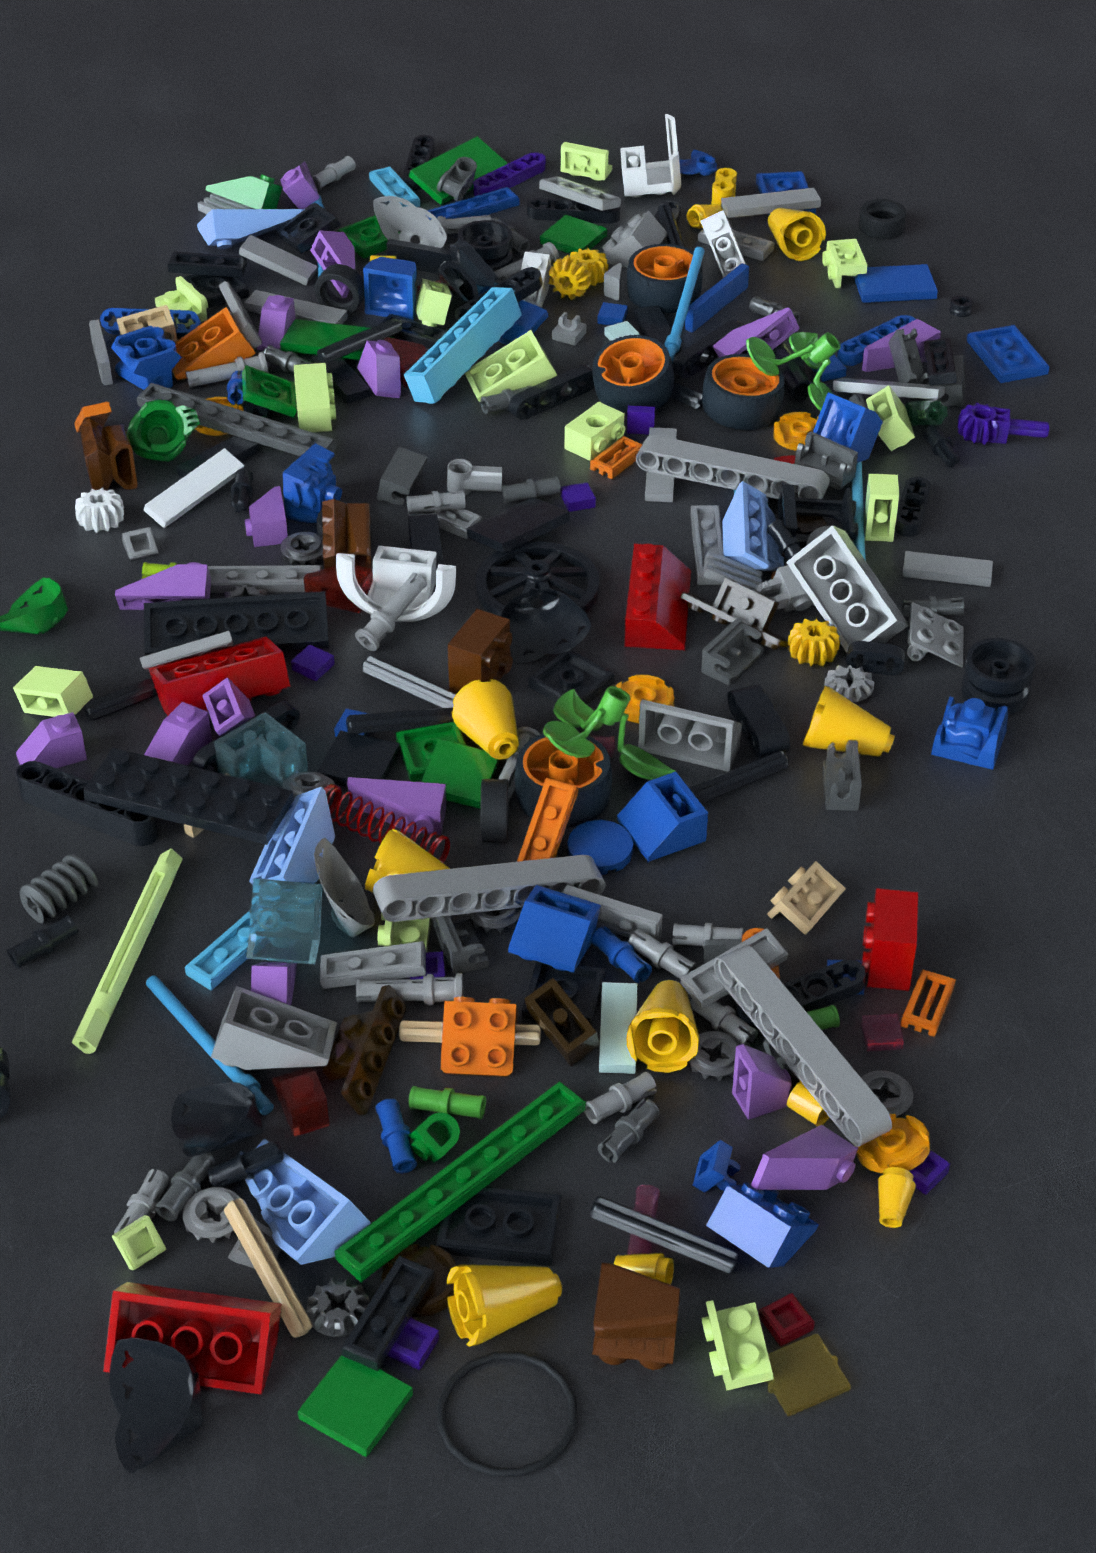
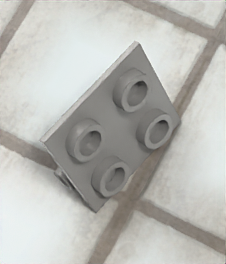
(934, 635)

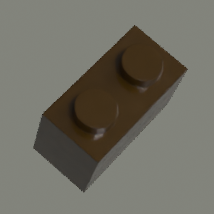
(562, 1021)

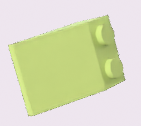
(511, 367)

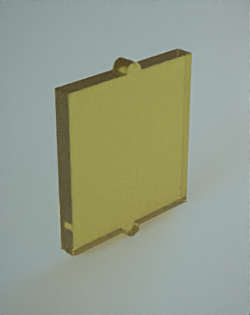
(805, 1375)

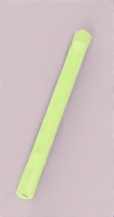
(126, 953)

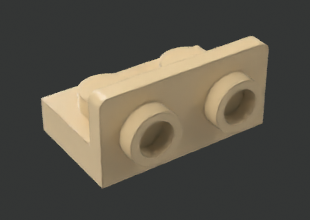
(807, 898)

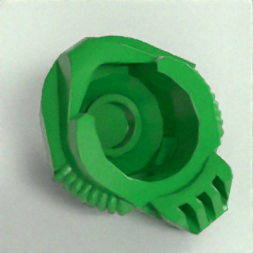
(161, 429)

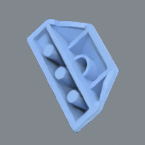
(746, 530)
(293, 844)

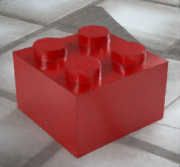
(890, 939)

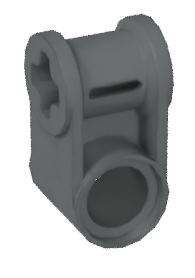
(458, 178)

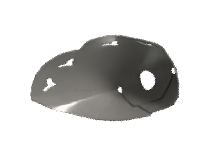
(409, 220)
(339, 884)

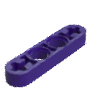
(510, 174)

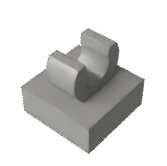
(569, 330)

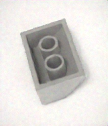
(688, 735)

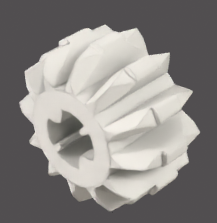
(99, 510)

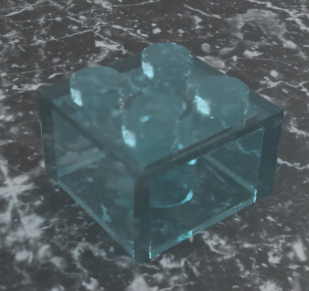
(284, 921)

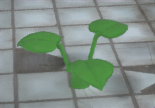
(810, 349)
(611, 709)

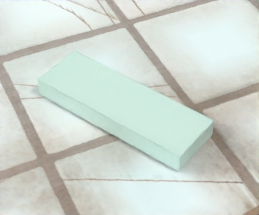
(617, 1012)

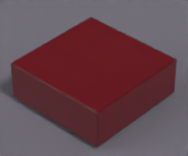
(786, 1319)

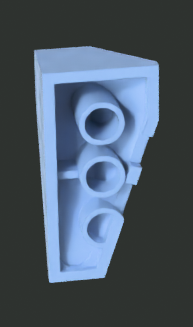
(233, 226)
(304, 1211)

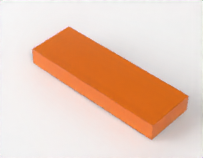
(97, 412)
(548, 821)

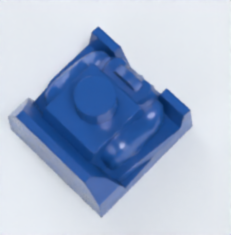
(390, 287)
(848, 425)
(309, 484)
(971, 733)

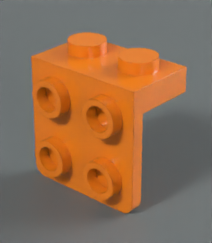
(478, 1037)

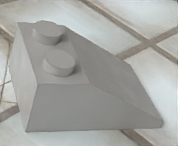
(271, 1034)

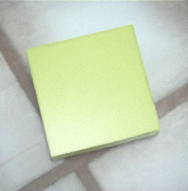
(139, 1242)

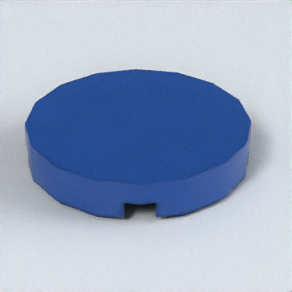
(604, 841)

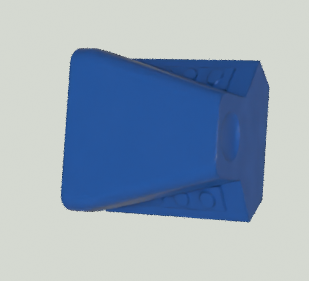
(146, 357)

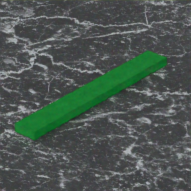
(459, 1181)

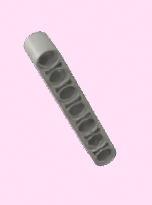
(728, 468)
(481, 887)
(803, 1046)

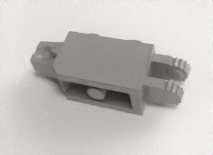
(788, 590)

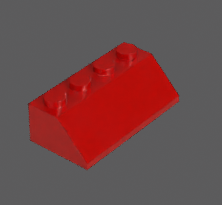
(654, 609)
(252, 666)
(220, 1334)

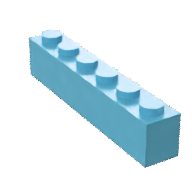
(463, 345)

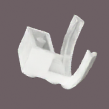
(652, 177)
(390, 571)

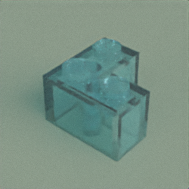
(260, 747)

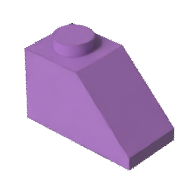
(275, 320)
(381, 368)
(267, 519)
(227, 706)
(54, 742)
(274, 980)
(759, 1082)

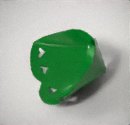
(43, 612)

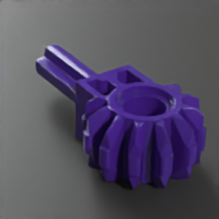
(994, 424)

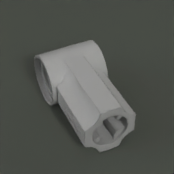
(469, 478)

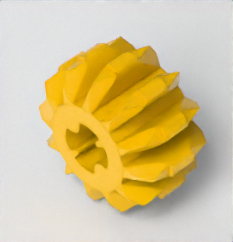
(595, 262)
(569, 277)
(813, 642)

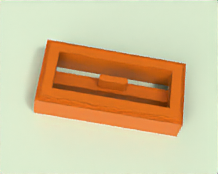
(621, 459)
(922, 1022)

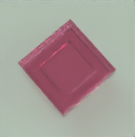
(882, 1032)

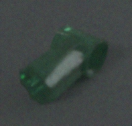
(926, 412)

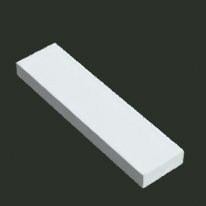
(193, 488)

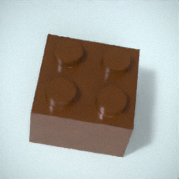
(479, 650)

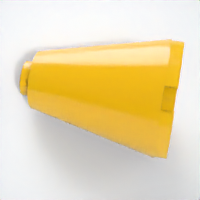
(797, 232)
(487, 717)
(841, 720)
(400, 856)
(664, 1029)
(498, 1298)

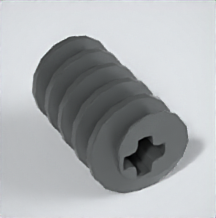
(55, 885)

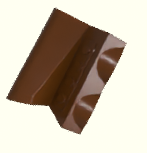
(108, 455)
(346, 531)
(635, 1318)

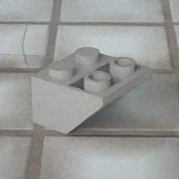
(639, 233)

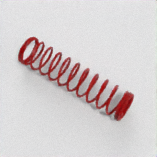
(338, 800)

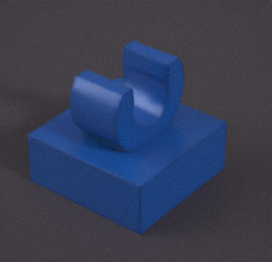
(714, 1167)

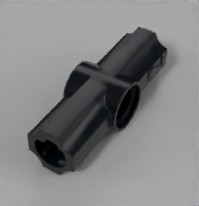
(794, 373)

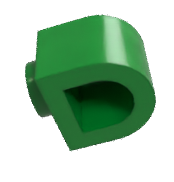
(435, 1136)

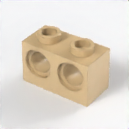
(153, 317)

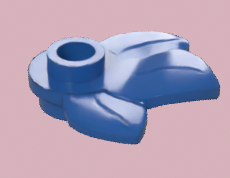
(699, 163)

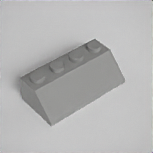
(846, 589)

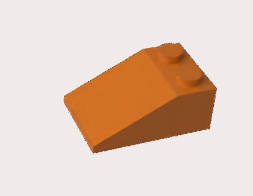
(212, 344)

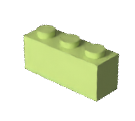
(314, 397)

